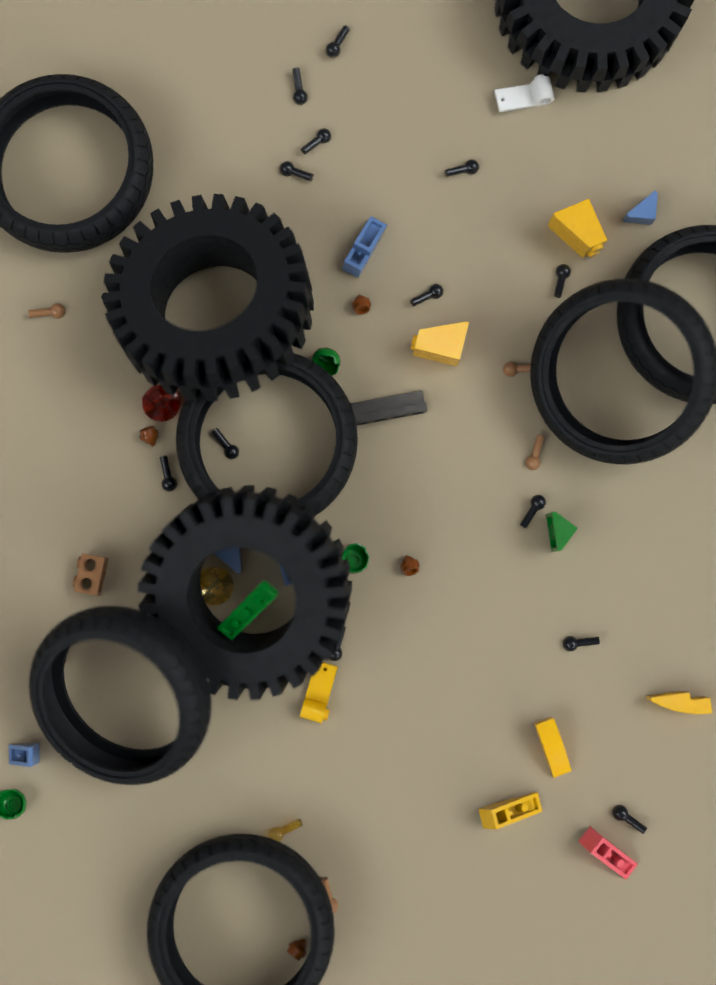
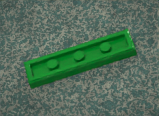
(248, 609)

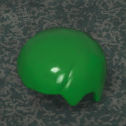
(327, 359)
(357, 557)
(12, 804)

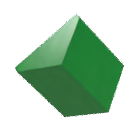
(559, 531)

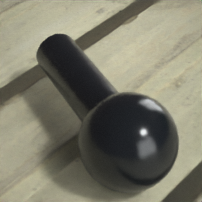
(333, 48)
(300, 96)
(323, 136)
(471, 167)
(288, 169)
(563, 272)
(435, 291)
(230, 451)
(168, 483)
(537, 503)
(571, 643)
(337, 652)
(621, 814)

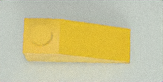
(509, 811)

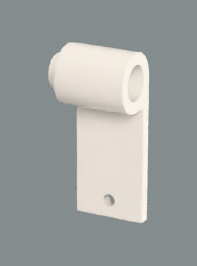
(535, 94)

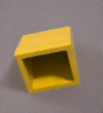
(579, 228)
(441, 343)

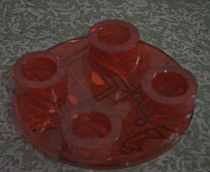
(160, 405)

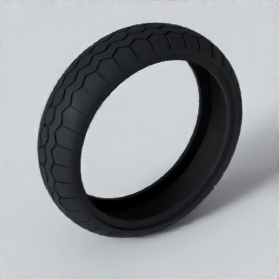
(75, 90)
(630, 315)
(326, 387)
(555, 411)
(81, 743)
(239, 847)

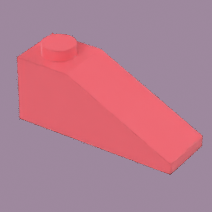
(607, 852)

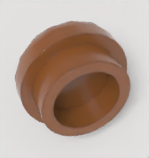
(361, 305)
(149, 435)
(409, 566)
(297, 949)

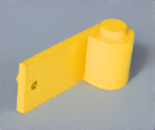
(318, 694)

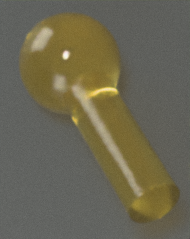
(278, 833)

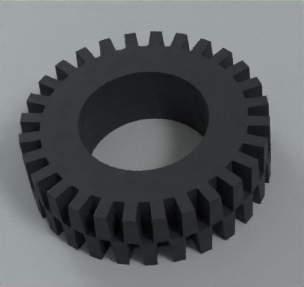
(591, 49)
(196, 242)
(289, 538)

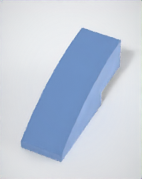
(364, 247)

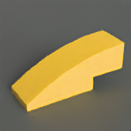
(682, 702)
(552, 746)

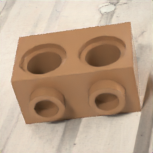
(96, 575)

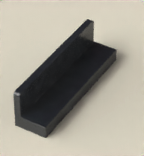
(389, 407)

